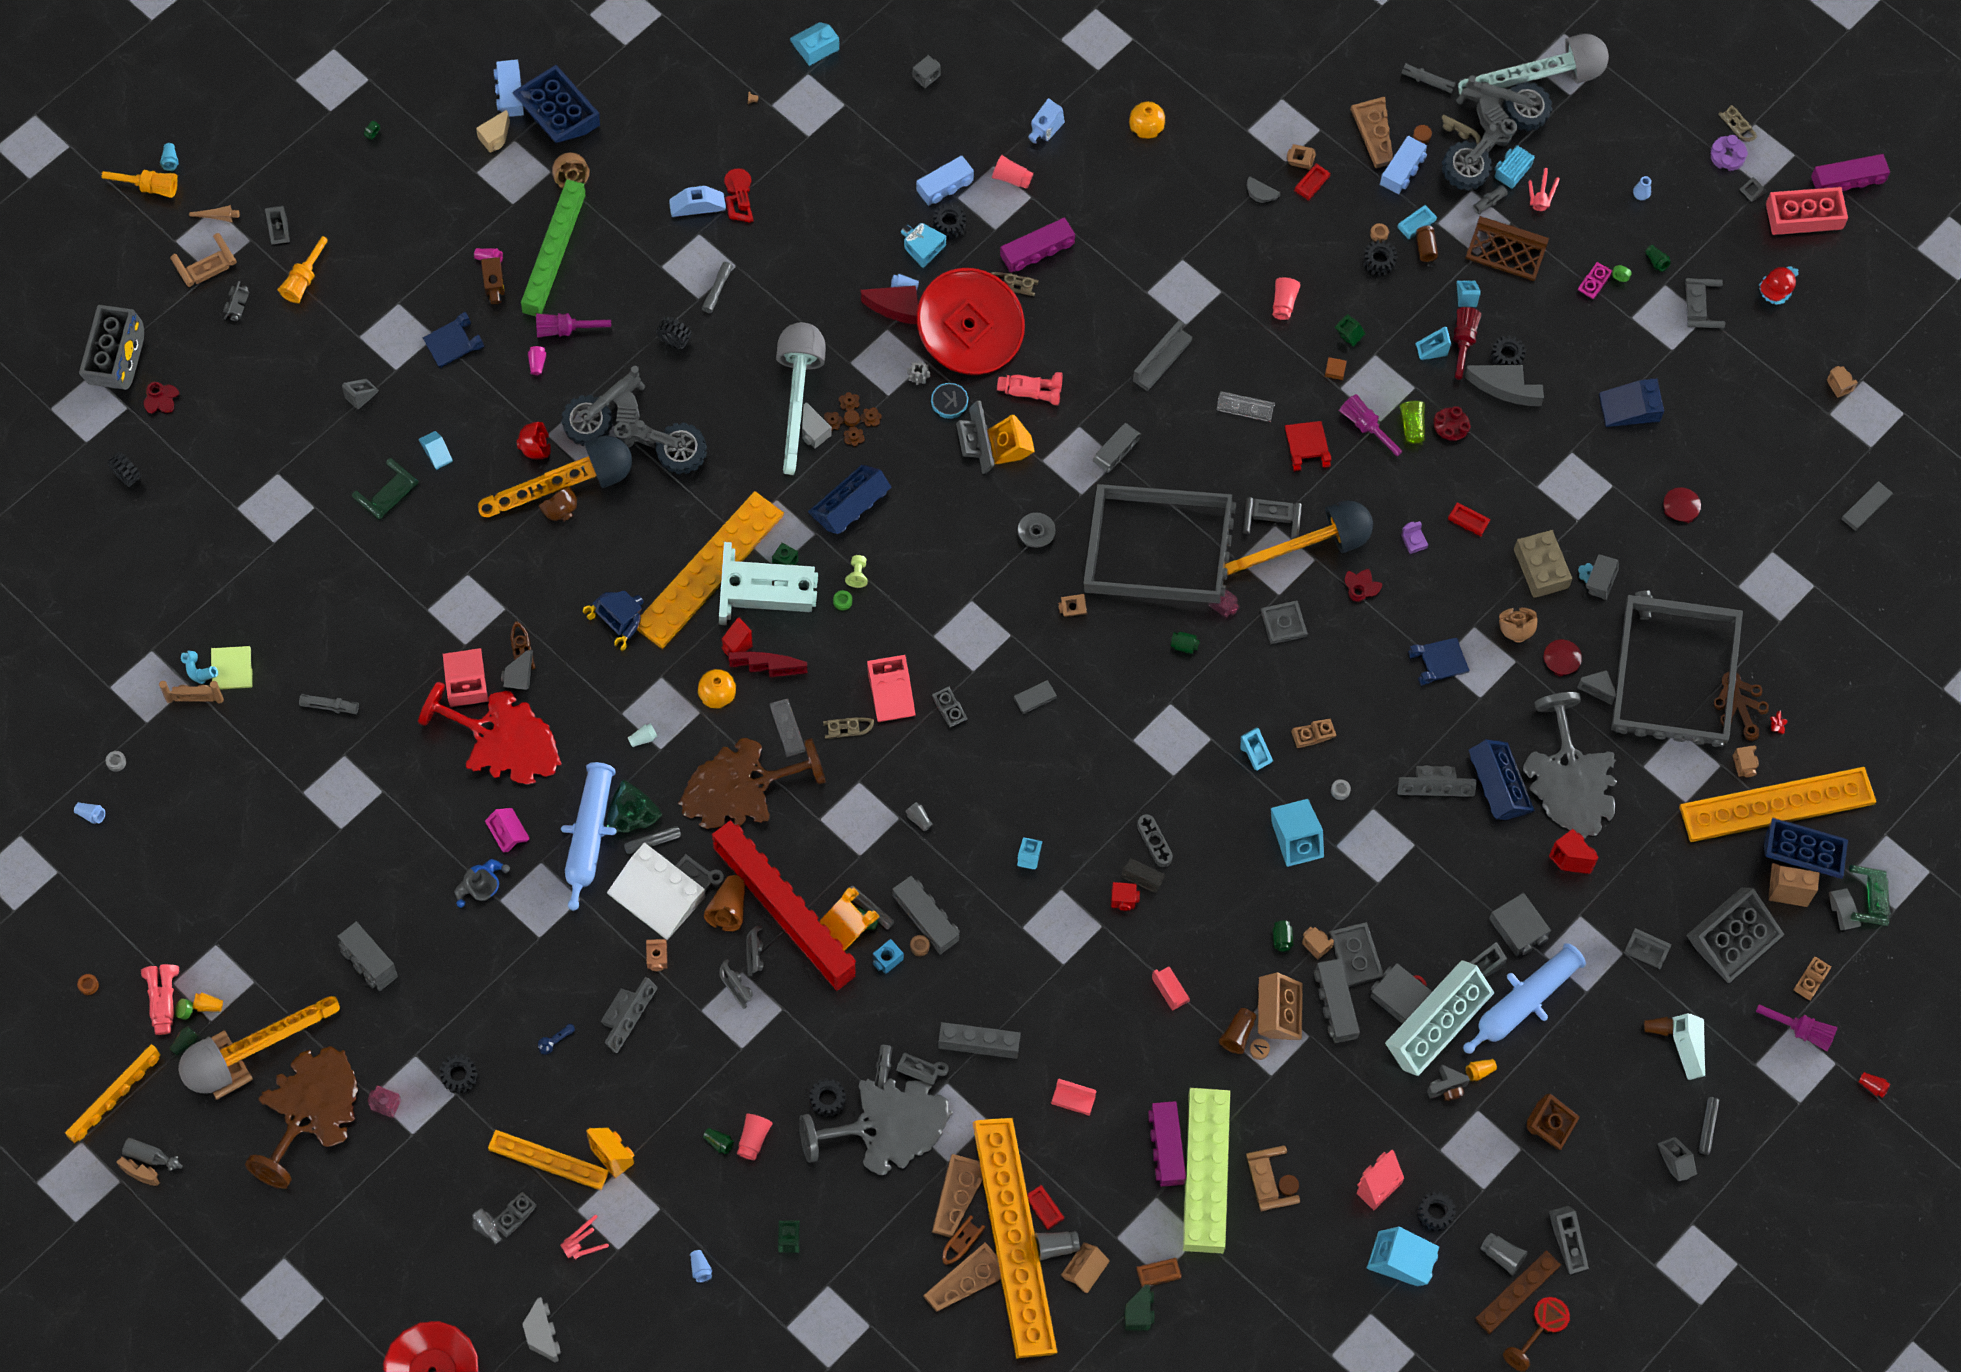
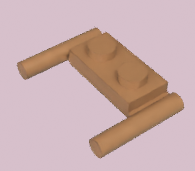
(206, 267)
(188, 693)
(237, 1070)
(1264, 1179)

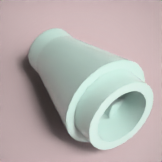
(643, 735)

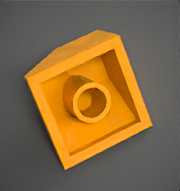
(1010, 441)

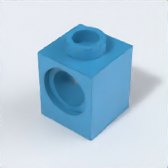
(890, 949)

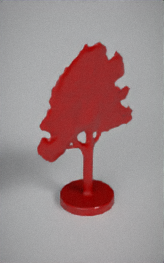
(514, 743)

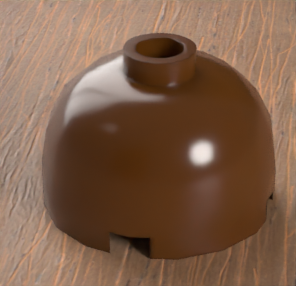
(560, 505)

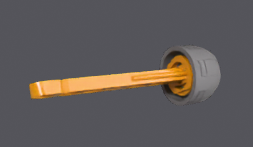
(205, 1067)

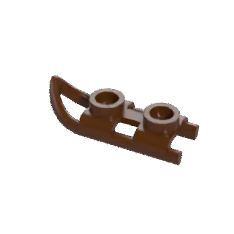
(520, 642)

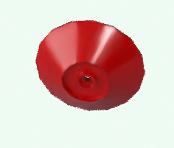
(429, 1347)

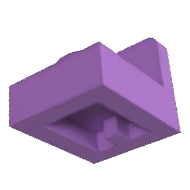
(1414, 537)

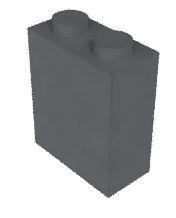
(1520, 925)
(1399, 993)

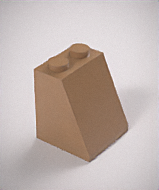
(1792, 885)

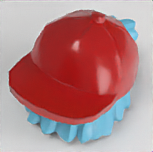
(1779, 284)

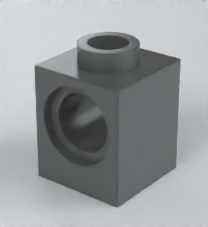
(926, 71)

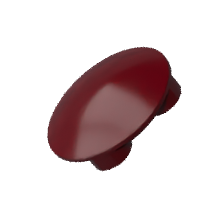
(1451, 423)
(1682, 504)
(1562, 657)

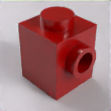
(1124, 896)

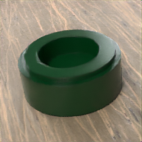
(372, 130)

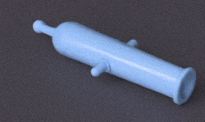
(588, 830)
(1527, 996)

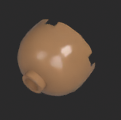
(570, 167)
(1518, 624)

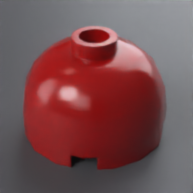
(533, 441)

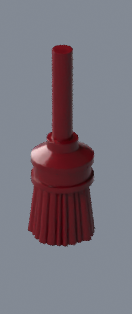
(1465, 334)

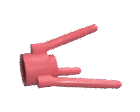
(1540, 200)
(572, 1246)

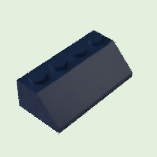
(850, 499)
(1501, 779)

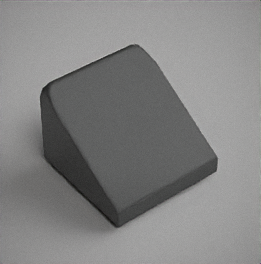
(1753, 189)

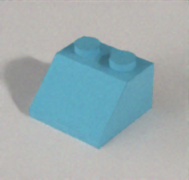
(816, 42)

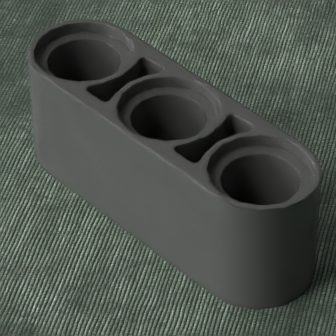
(1116, 447)

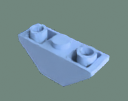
(697, 201)

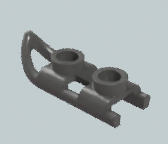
(754, 962)
(734, 981)

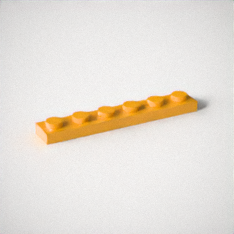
(109, 1097)
(548, 1160)

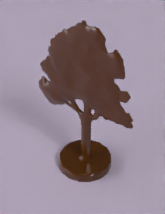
(726, 784)
(319, 1091)

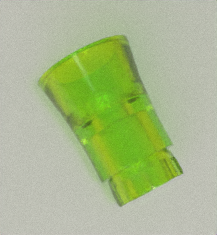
(1413, 420)

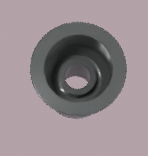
(1056, 1244)
(1503, 1252)

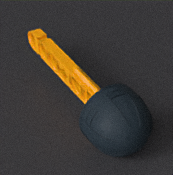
(607, 459)
(1348, 524)

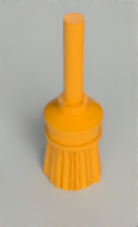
(148, 181)
(301, 275)

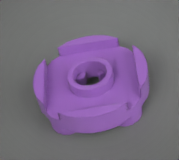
(1732, 144)

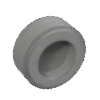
(115, 761)
(1340, 789)

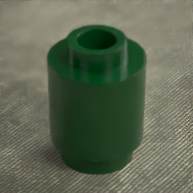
(1185, 642)
(1283, 935)

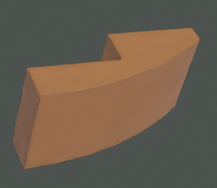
(1312, 734)
(1812, 978)
(143, 1174)

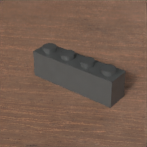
(925, 914)
(1337, 1001)
(979, 1040)

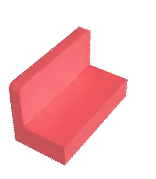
(1170, 988)
(1074, 1097)

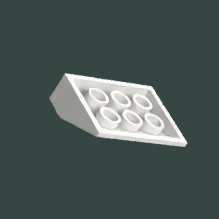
(656, 891)

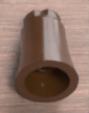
(1238, 1031)

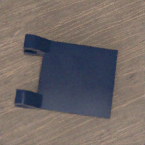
(451, 341)
(1441, 659)

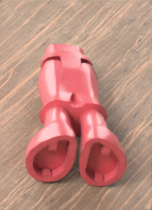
(1031, 387)
(161, 999)

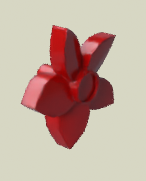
(1777, 723)

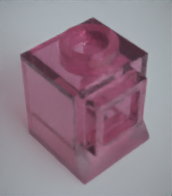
(1227, 606)

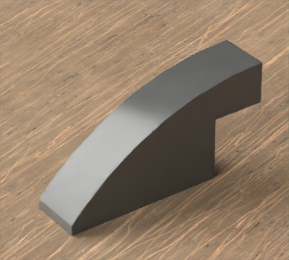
(1505, 383)

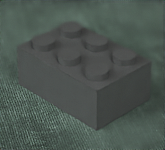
(367, 957)

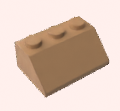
(1280, 1007)

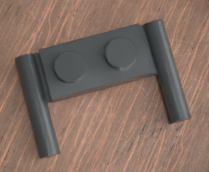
(1697, 303)
(1272, 511)

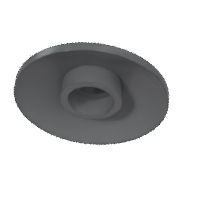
(1036, 522)

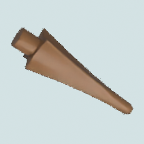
(223, 213)

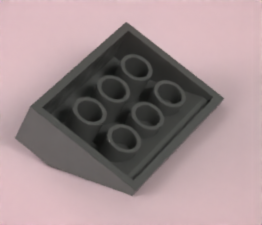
(1736, 933)

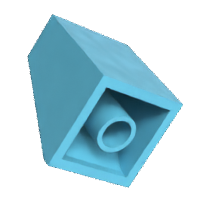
(1298, 832)
(1403, 1256)

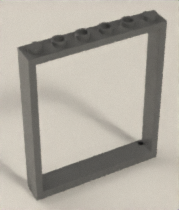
(1158, 496)
(1688, 610)

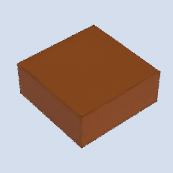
(1335, 368)

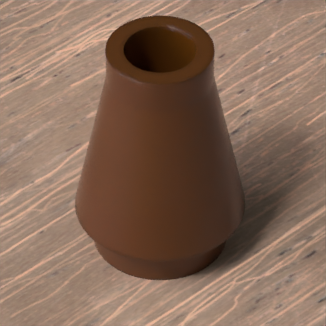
(1659, 1026)

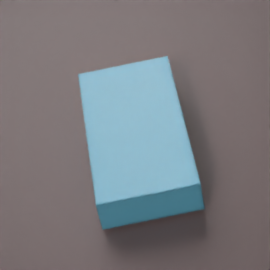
(1420, 218)

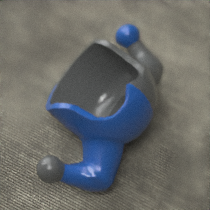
(480, 881)

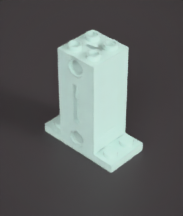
(764, 586)

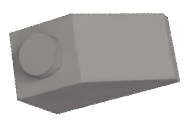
(814, 427)

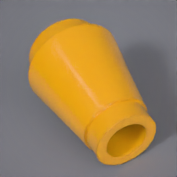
(207, 1003)
(1480, 1069)

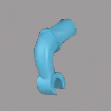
(197, 675)

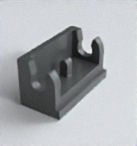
(1602, 576)
(1647, 948)

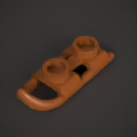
(959, 1245)

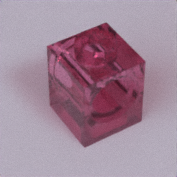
(388, 1109)

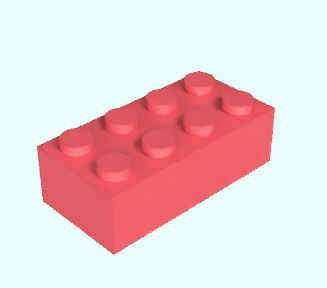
(1806, 210)

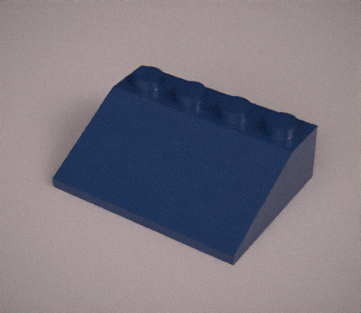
(558, 105)
(1806, 848)

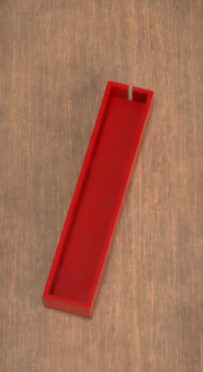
(784, 905)

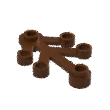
(1740, 701)

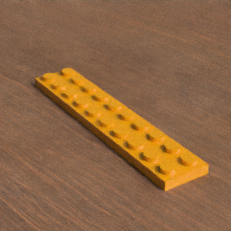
(704, 572)
(1782, 801)

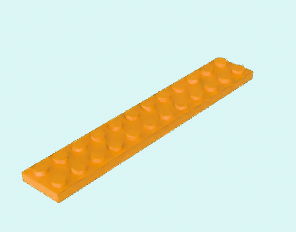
(1014, 1238)

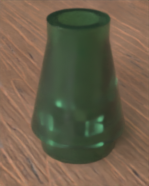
(183, 1040)

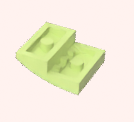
(232, 667)

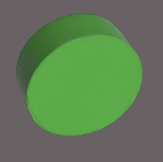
(1621, 273)
(842, 600)
(183, 1009)

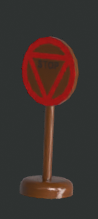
(1551, 1316)

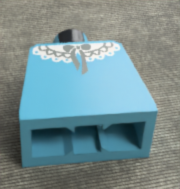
(923, 243)

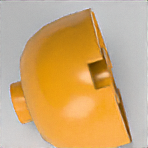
(1147, 120)
(716, 688)

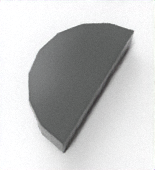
(1260, 191)

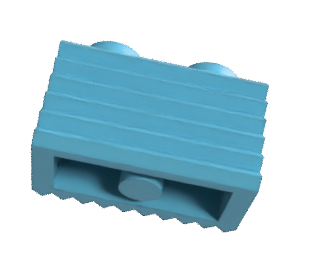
(1514, 166)

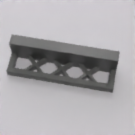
(1162, 356)

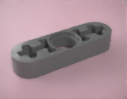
(1157, 833)

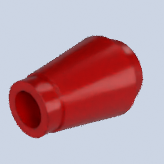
(1875, 1084)

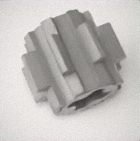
(918, 372)

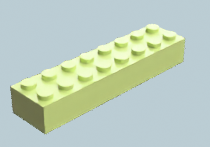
(1206, 1170)

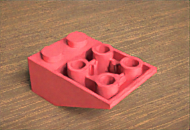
(465, 677)
(891, 688)
(1380, 1180)

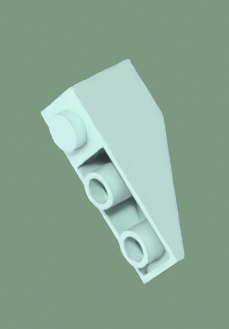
(1689, 1039)

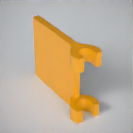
(846, 921)

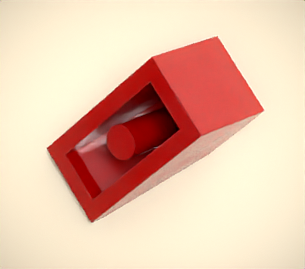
(737, 638)

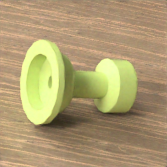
(856, 578)

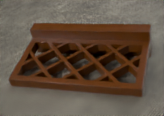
(1514, 235)

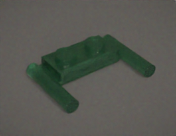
(390, 493)
(1877, 896)

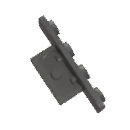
(975, 438)
(1436, 782)
(625, 1012)

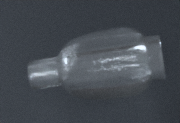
(486, 1225)

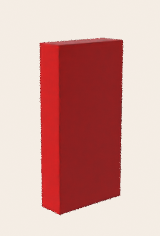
(1312, 182)
(1469, 519)
(1044, 1207)

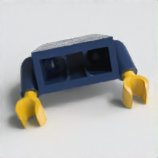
(619, 612)

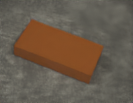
(1159, 1272)

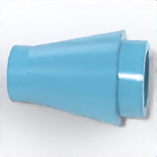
(169, 158)

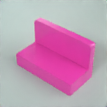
(506, 828)

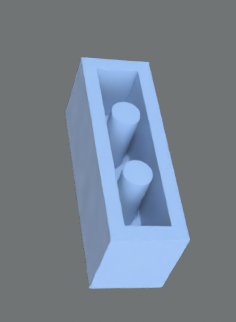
(508, 81)
(1404, 165)
(945, 180)

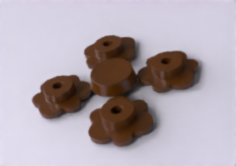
(852, 418)

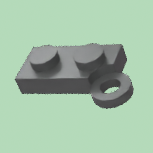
(699, 873)
(921, 1069)

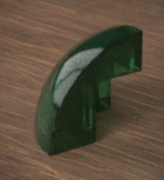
(631, 809)

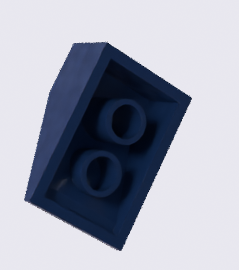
(1632, 403)

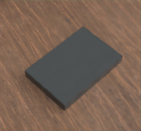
(1357, 954)

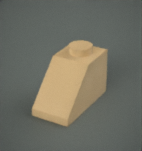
(494, 132)

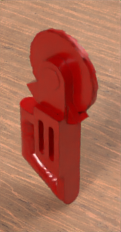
(738, 184)

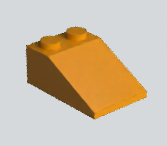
(610, 1150)

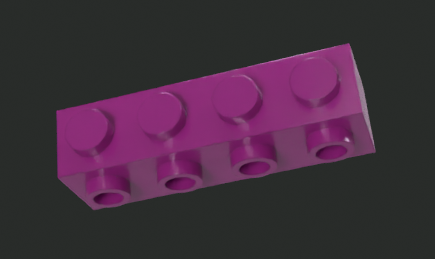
(1852, 173)
(1037, 245)
(1168, 1144)

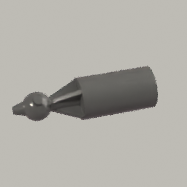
(149, 1154)

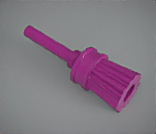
(564, 324)
(1366, 421)
(1804, 1027)

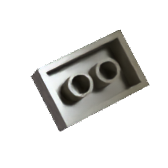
(1543, 563)

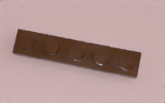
(1517, 1292)

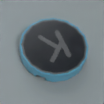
(949, 400)

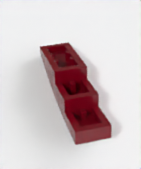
(776, 664)

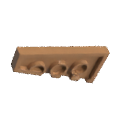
(1374, 128)
(959, 1187)
(967, 1278)

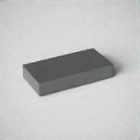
(1035, 697)

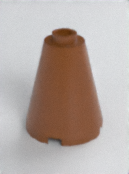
(727, 905)

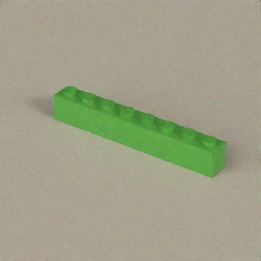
(553, 248)

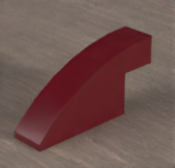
(893, 302)

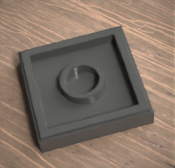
(1284, 622)

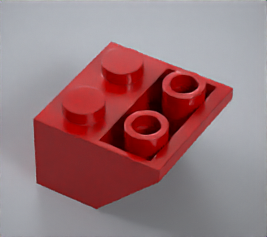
(1573, 853)

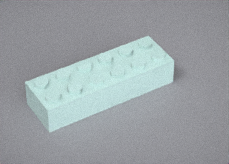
(1439, 1018)

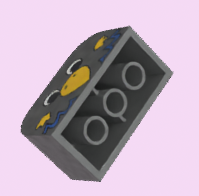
(113, 348)

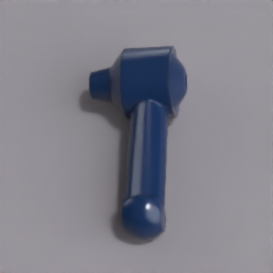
(546, 1044)

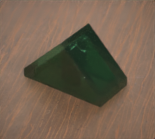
(788, 1236)

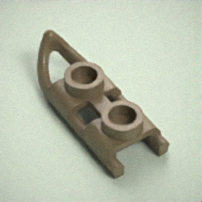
(1741, 124)
(1464, 131)
(1025, 282)
(851, 724)

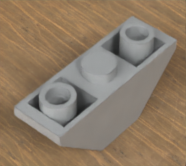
(540, 1332)

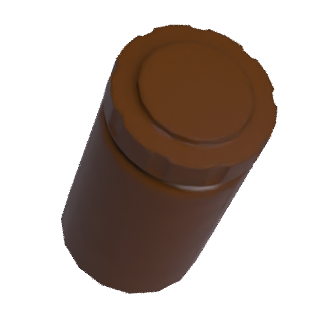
(1426, 243)

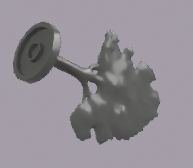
(1572, 792)
(903, 1121)

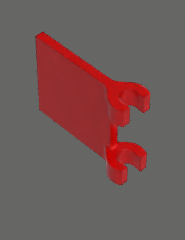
(1307, 441)

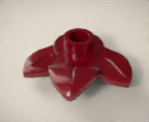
(160, 400)
(1363, 583)

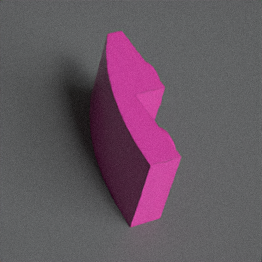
(1595, 280)

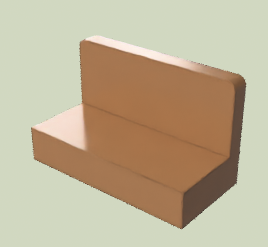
(1085, 1267)

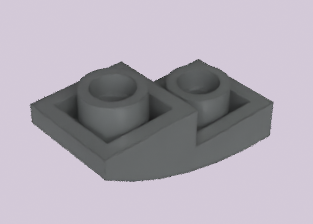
(949, 707)
(1844, 905)
(515, 1214)

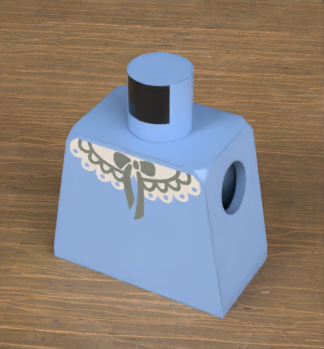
(1046, 121)

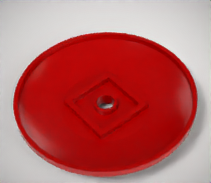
(985, 302)

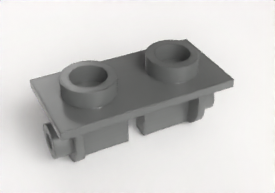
(232, 308)

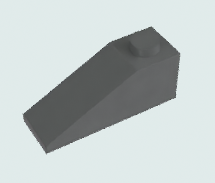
(1569, 1238)

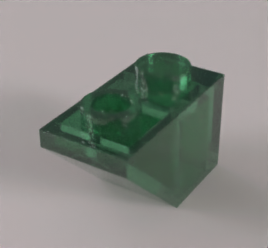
(1138, 1311)

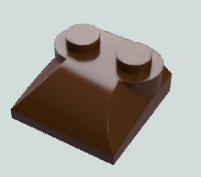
(1552, 1121)

